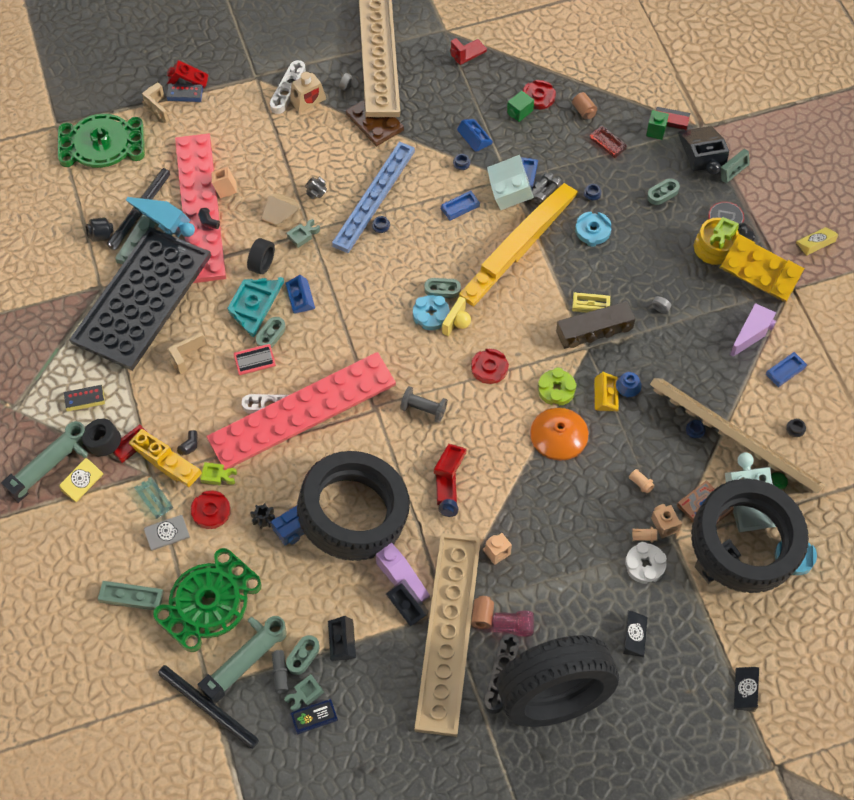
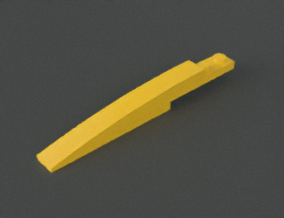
(517, 243)

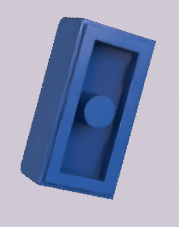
(474, 134)
(300, 294)

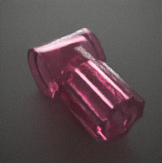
(519, 623)

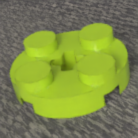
(556, 396)

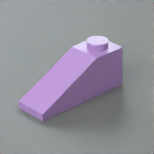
(755, 328)
(397, 568)

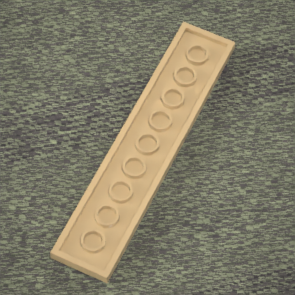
(379, 59)
(742, 439)
(448, 635)

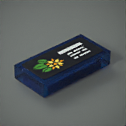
(314, 716)

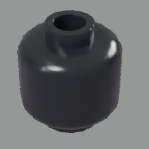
(99, 229)

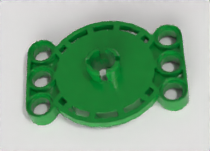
(114, 137)
(208, 581)

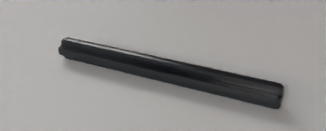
(134, 214)
(208, 706)

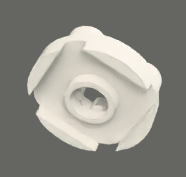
(645, 552)

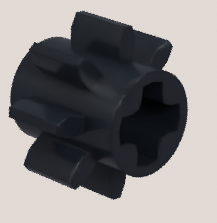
(259, 519)

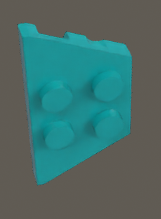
(253, 302)

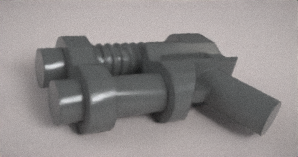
(540, 192)

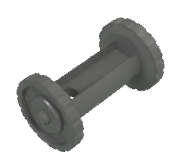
(423, 404)

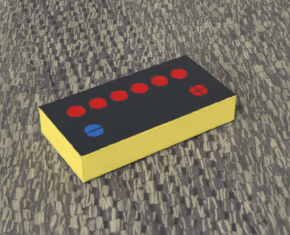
(84, 398)

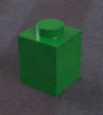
(520, 106)
(657, 124)

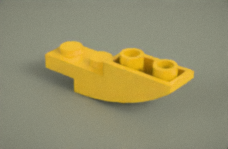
(164, 458)

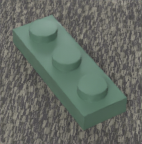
(130, 595)

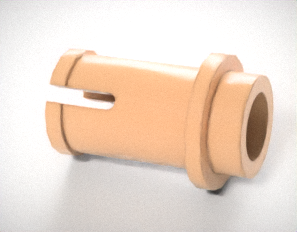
(638, 478)
(644, 534)

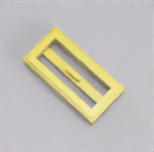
(590, 305)

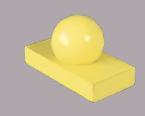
(456, 317)

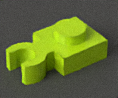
(724, 230)
(215, 473)

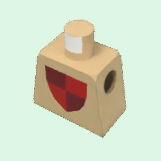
(306, 92)

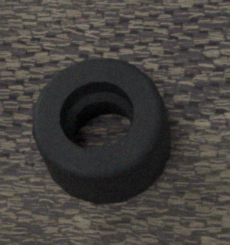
(105, 445)

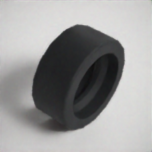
(260, 256)

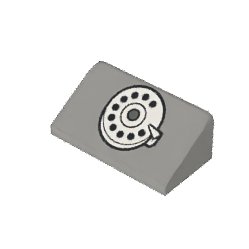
(166, 532)

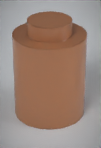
(584, 105)
(482, 612)

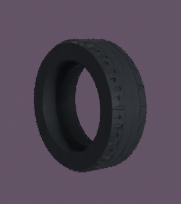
(361, 468)
(777, 507)
(557, 681)

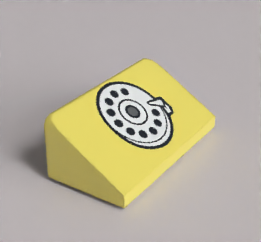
(817, 240)
(80, 480)

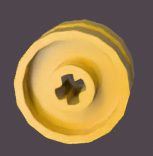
(711, 253)

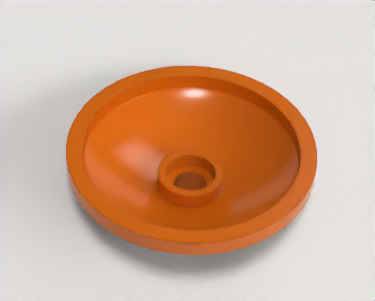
(556, 442)

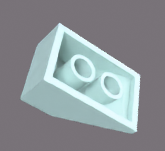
(509, 182)

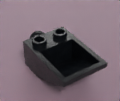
(704, 149)

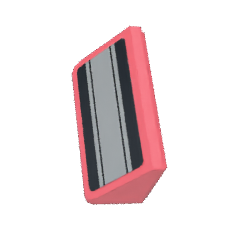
(254, 359)

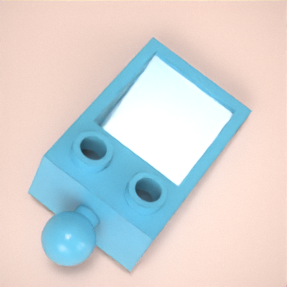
(168, 217)

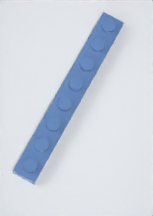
(373, 197)

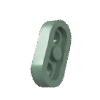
(661, 191)
(442, 287)
(268, 332)
(301, 655)

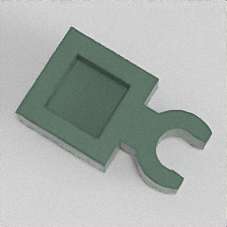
(302, 234)
(307, 691)

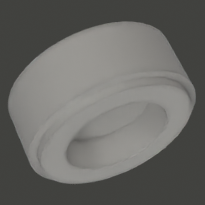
(345, 81)
(661, 304)

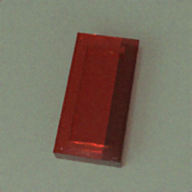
(608, 141)

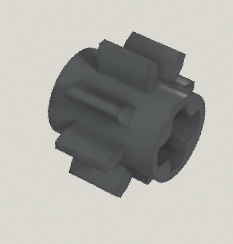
(315, 187)

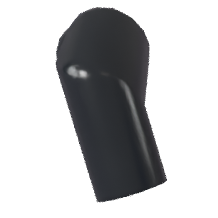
(206, 219)
(189, 445)

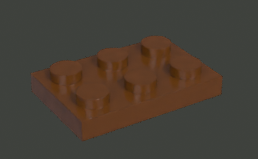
(375, 128)

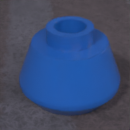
(628, 384)

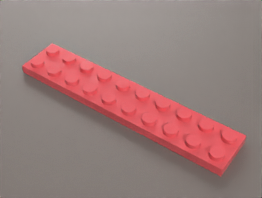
(198, 192)
(301, 411)

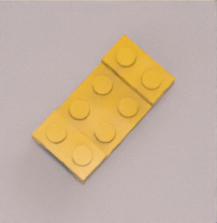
(762, 268)

